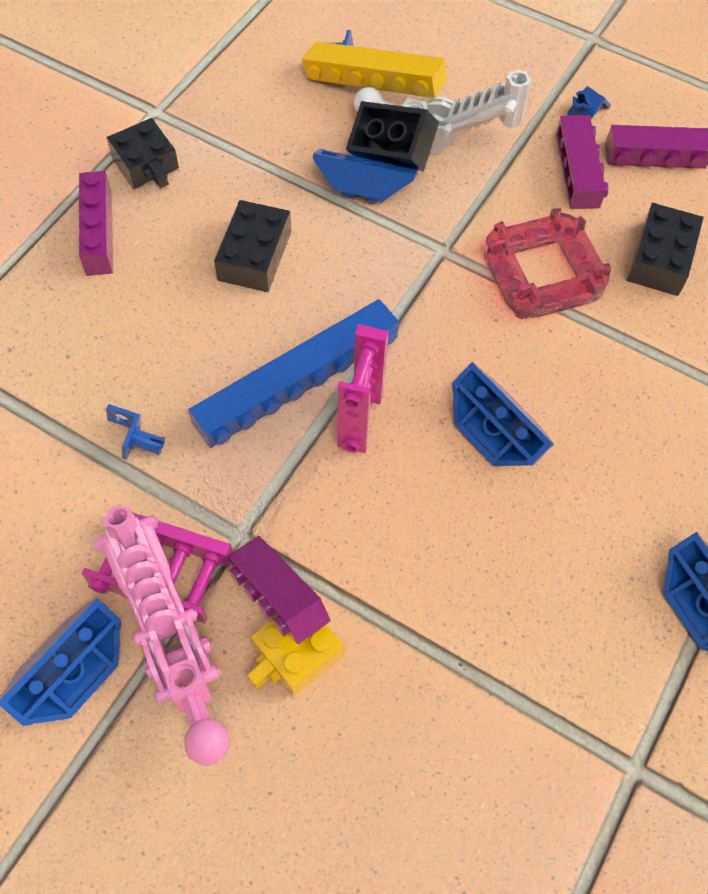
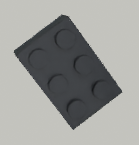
(393, 134)
(253, 246)
(665, 249)

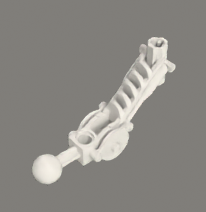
(502, 101)

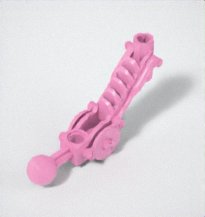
(147, 583)

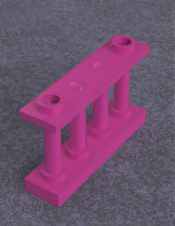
(365, 388)
(184, 544)

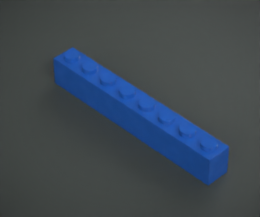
(286, 376)

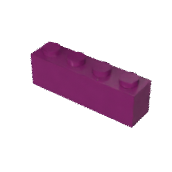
(657, 146)
(581, 162)
(95, 223)
(279, 590)

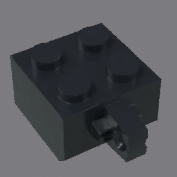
(143, 154)

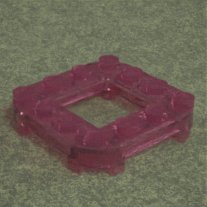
(533, 301)

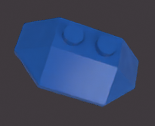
(362, 176)
(496, 421)
(688, 586)
(65, 667)

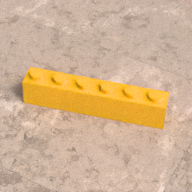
(375, 68)

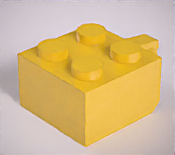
(293, 663)

